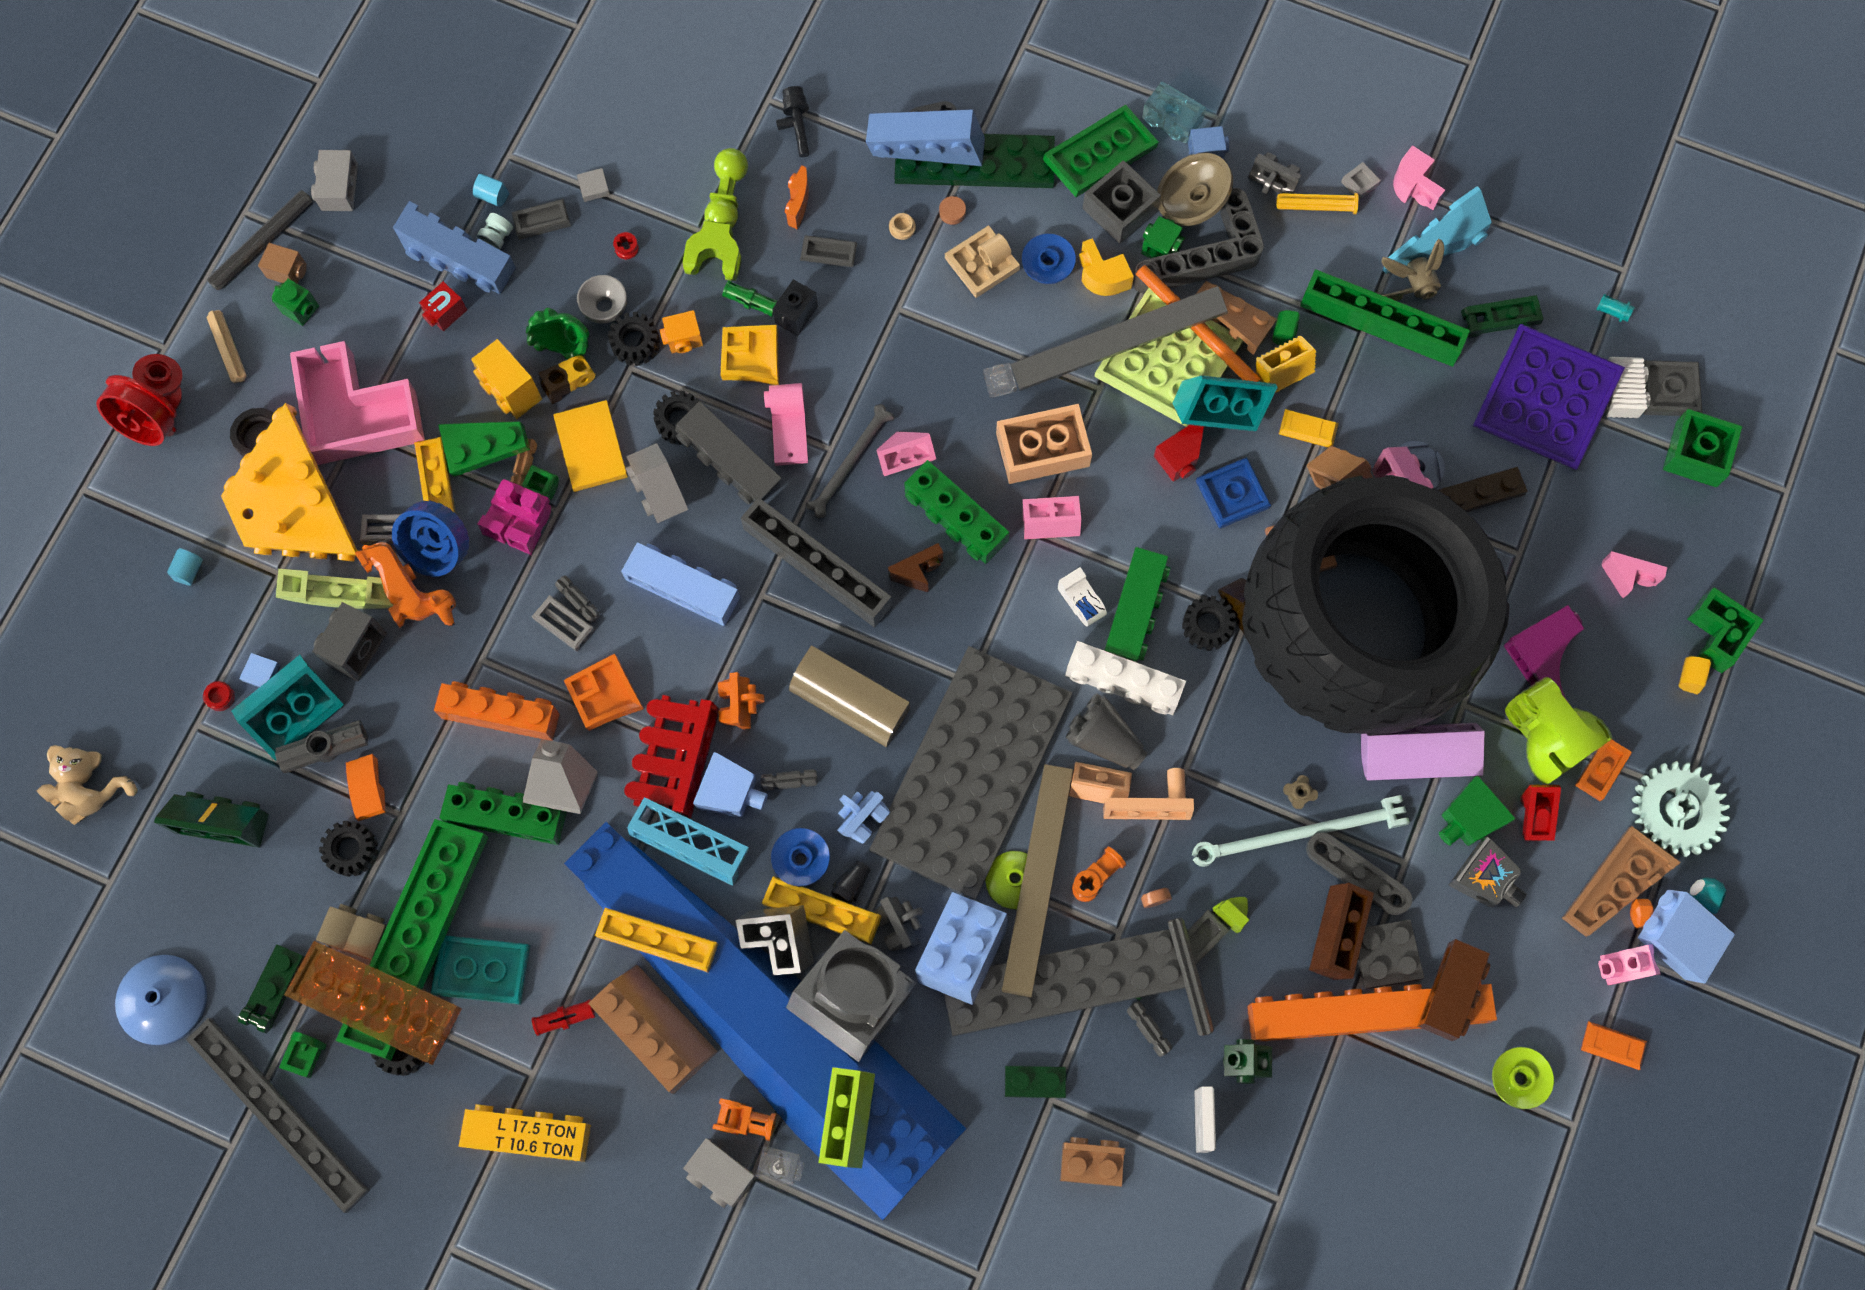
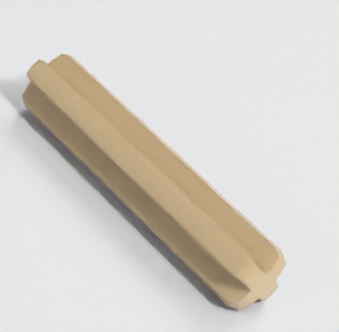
(226, 346)

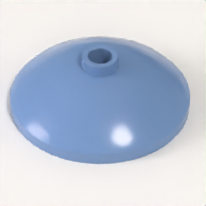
(178, 1002)

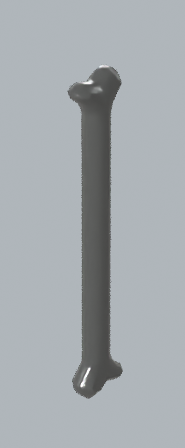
(880, 417)

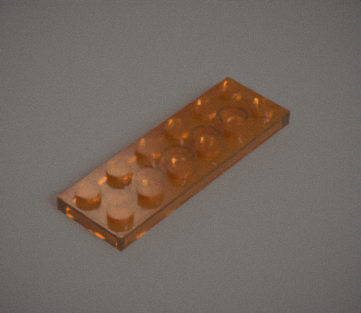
(373, 1002)

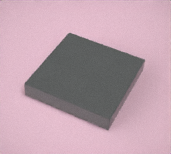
(1673, 387)

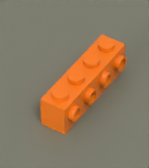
(497, 711)

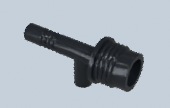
(794, 106)

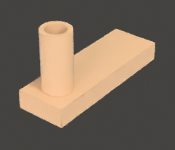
(1171, 808)

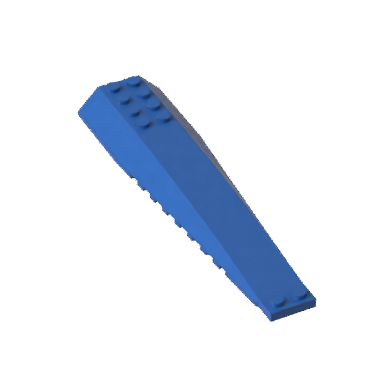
(773, 1047)

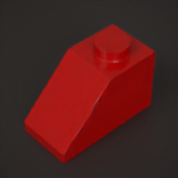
(1180, 452)

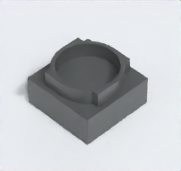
(851, 995)

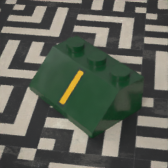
(214, 819)

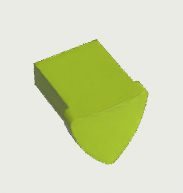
(1233, 912)

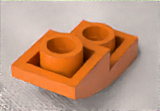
(799, 193)
(364, 787)

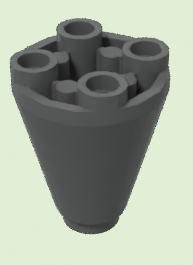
(1106, 734)

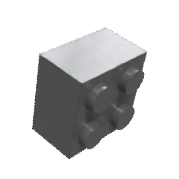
(1121, 201)
(349, 641)

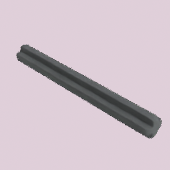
(259, 240)

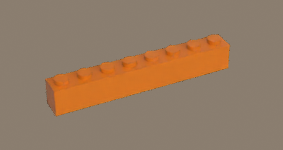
(1351, 1013)

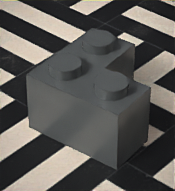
(783, 932)

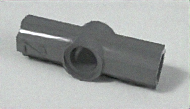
(305, 751)

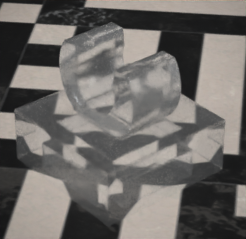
(999, 380)

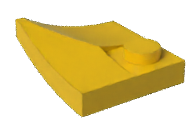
(750, 354)

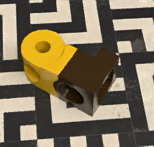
(565, 377)

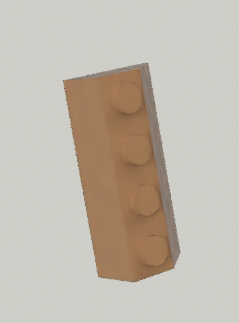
(653, 1028)

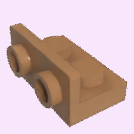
(1092, 1162)

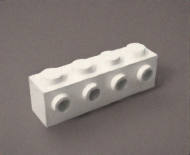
(1125, 678)

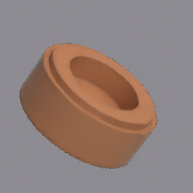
(952, 210)
(1156, 897)

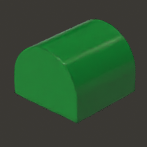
(1286, 327)
(541, 482)

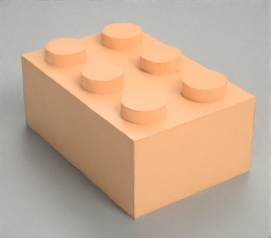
(1043, 443)

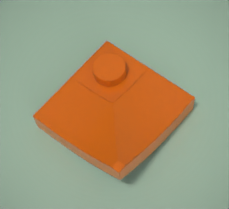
(602, 693)

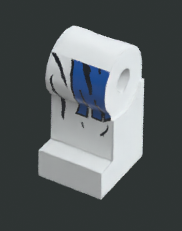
(1081, 597)

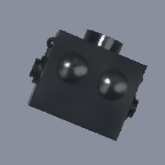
(795, 307)

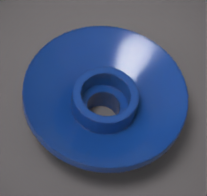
(1048, 248)
(795, 843)

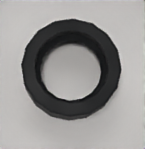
(244, 423)

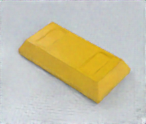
(1308, 428)

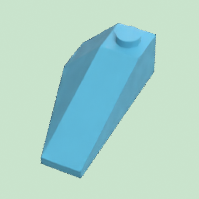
(1458, 230)

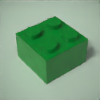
(1702, 448)

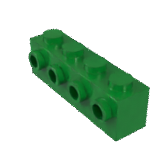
(956, 512)
(501, 814)

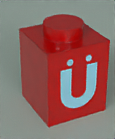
(442, 306)

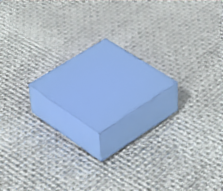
(258, 670)

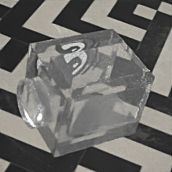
(780, 1166)

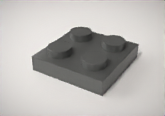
(1389, 955)

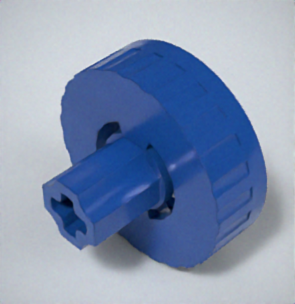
(440, 530)

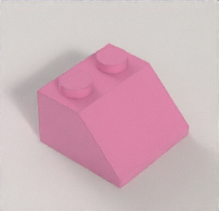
(1401, 463)

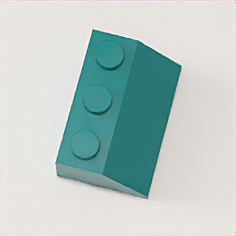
(1223, 402)
(287, 706)

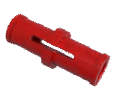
(543, 1023)

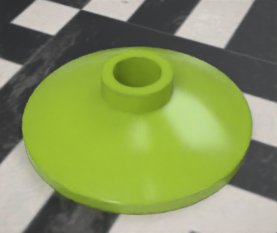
(998, 882)
(1537, 1078)

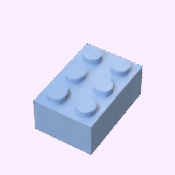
(962, 948)

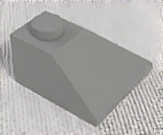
(559, 778)

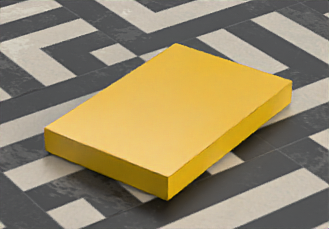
(590, 446)

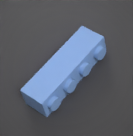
(680, 583)

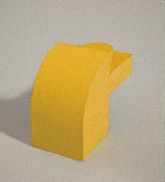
(1106, 276)

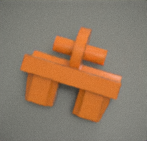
(742, 701)

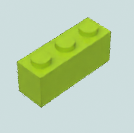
(846, 1118)

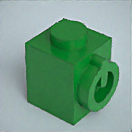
(1162, 238)
(294, 301)

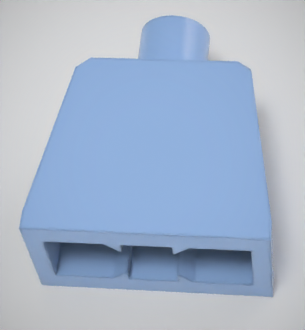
(728, 789)

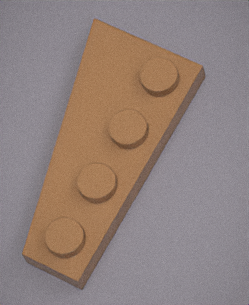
(1620, 879)

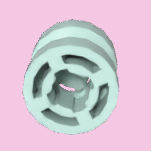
(495, 230)

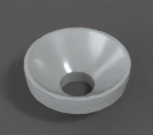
(598, 289)

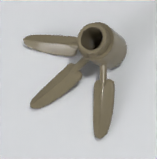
(1420, 273)

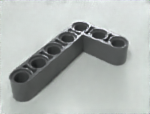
(1209, 254)

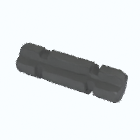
(577, 599)
(788, 780)
(1149, 1029)

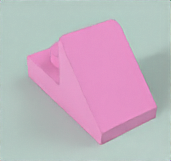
(1625, 570)

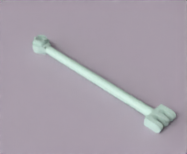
(1387, 813)

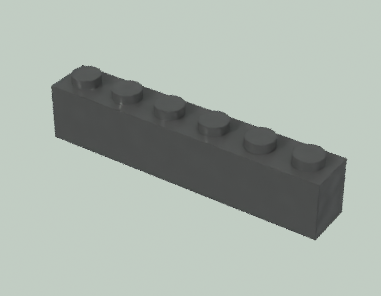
(816, 562)

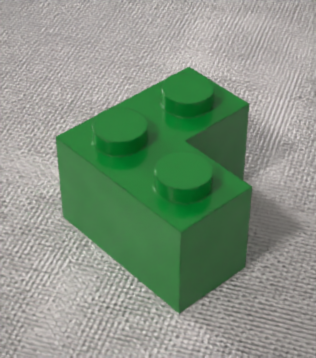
(1729, 627)

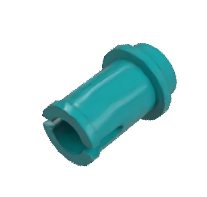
(1615, 308)

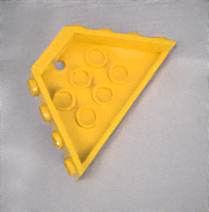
(286, 496)

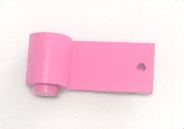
(788, 423)

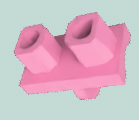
(1628, 965)

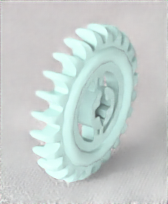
(1701, 798)

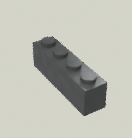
(726, 453)

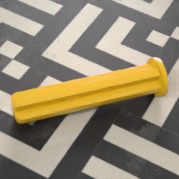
(1317, 202)

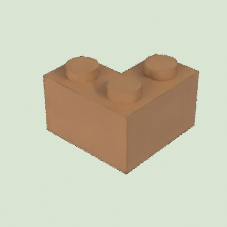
(1337, 465)

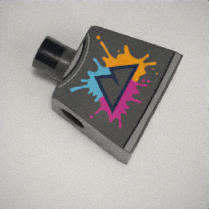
(1489, 876)

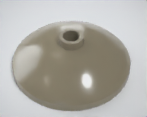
(1195, 189)

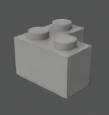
(653, 476)

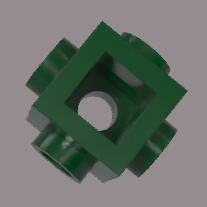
(1247, 1061)

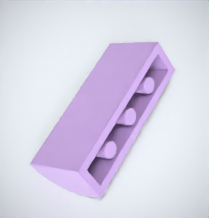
(1424, 752)

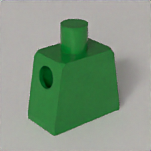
(1474, 814)

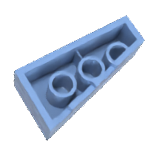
(927, 136)
(453, 250)

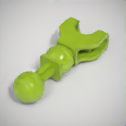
(720, 217)

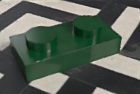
(1035, 1082)

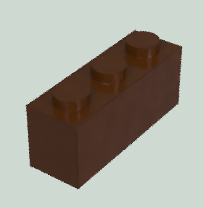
(1341, 931)
(1455, 990)

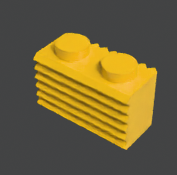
(1287, 363)

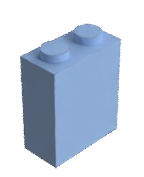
(1686, 936)

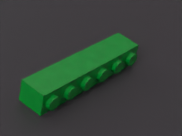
(1384, 318)

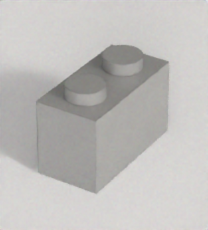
(335, 180)
(719, 1173)

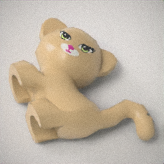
(71, 770)

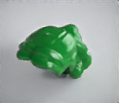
(557, 333)

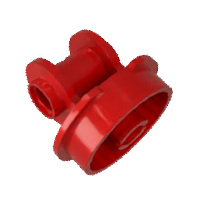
(146, 403)

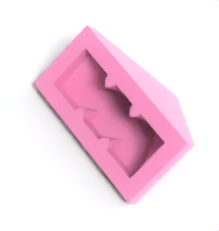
(905, 451)

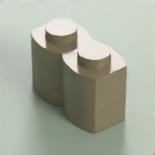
(351, 932)

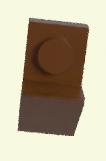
(909, 571)

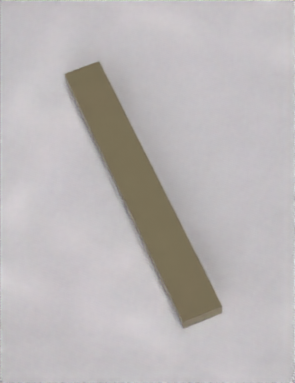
(1037, 881)

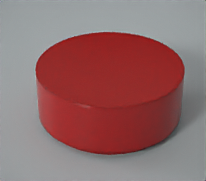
(218, 696)

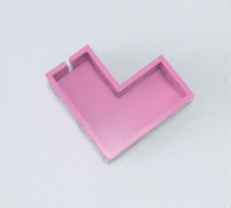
(347, 420)

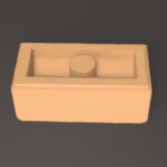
(1098, 783)

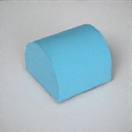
(490, 190)
(184, 567)

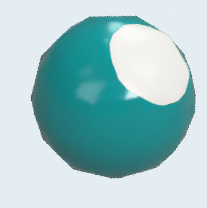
(1709, 893)

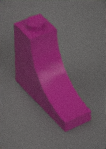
(1540, 647)

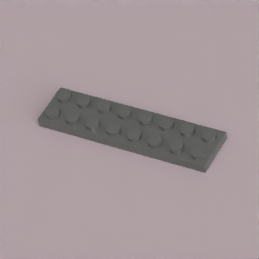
(1074, 982)

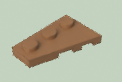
(1243, 319)

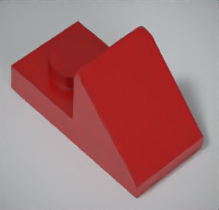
(1541, 812)

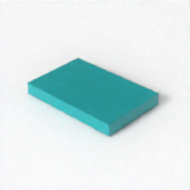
(481, 970)

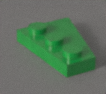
(481, 444)

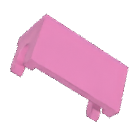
(1051, 517)

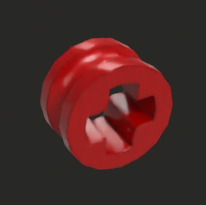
(619, 249)

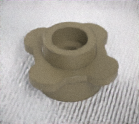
(1297, 800)

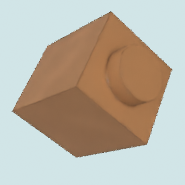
(282, 263)

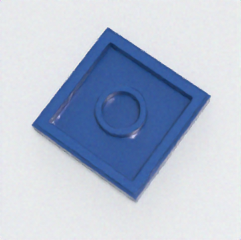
(1233, 493)

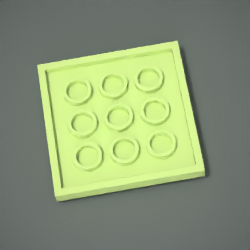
(1158, 368)

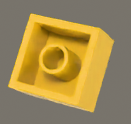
(505, 380)

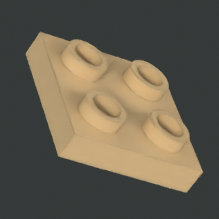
(982, 261)

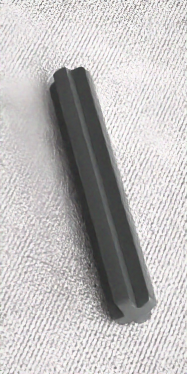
(1190, 976)

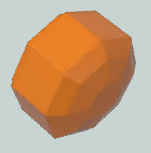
(1640, 912)

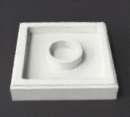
(1205, 1120)

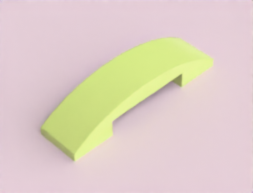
(331, 591)

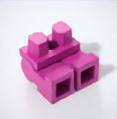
(516, 516)

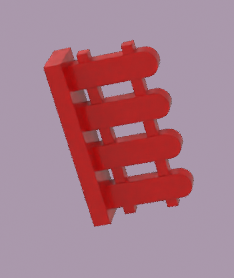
(695, 745)

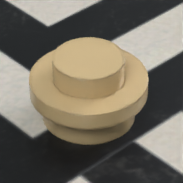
(902, 226)

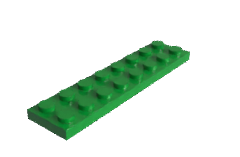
(422, 915)

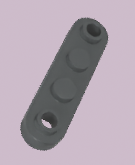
(1354, 869)

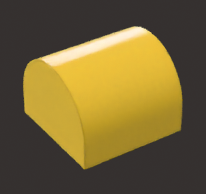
(1694, 674)

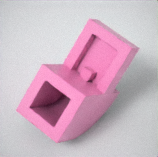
(1412, 179)

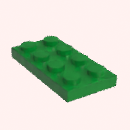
(1099, 149)

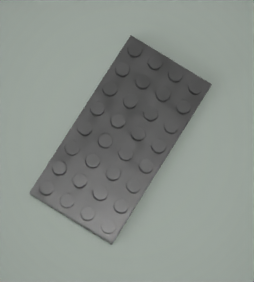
(971, 773)

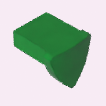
(302, 1054)

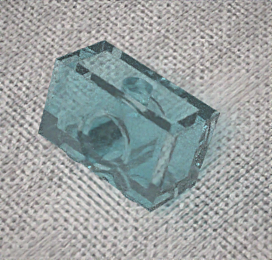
(1169, 100)

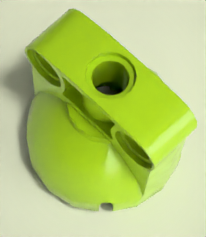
(1554, 730)

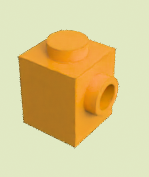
(681, 332)

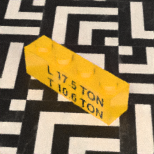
(524, 1134)

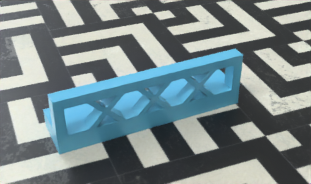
(683, 851)

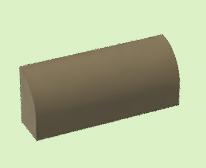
(849, 696)

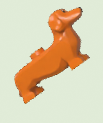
(400, 590)

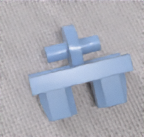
(870, 806)

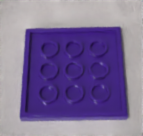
(1548, 396)

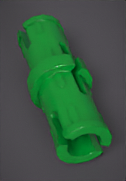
(749, 298)

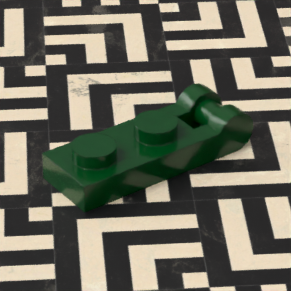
(1502, 315)
(271, 989)

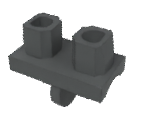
(1274, 175)
(903, 920)

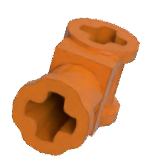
(1097, 875)
(741, 1120)

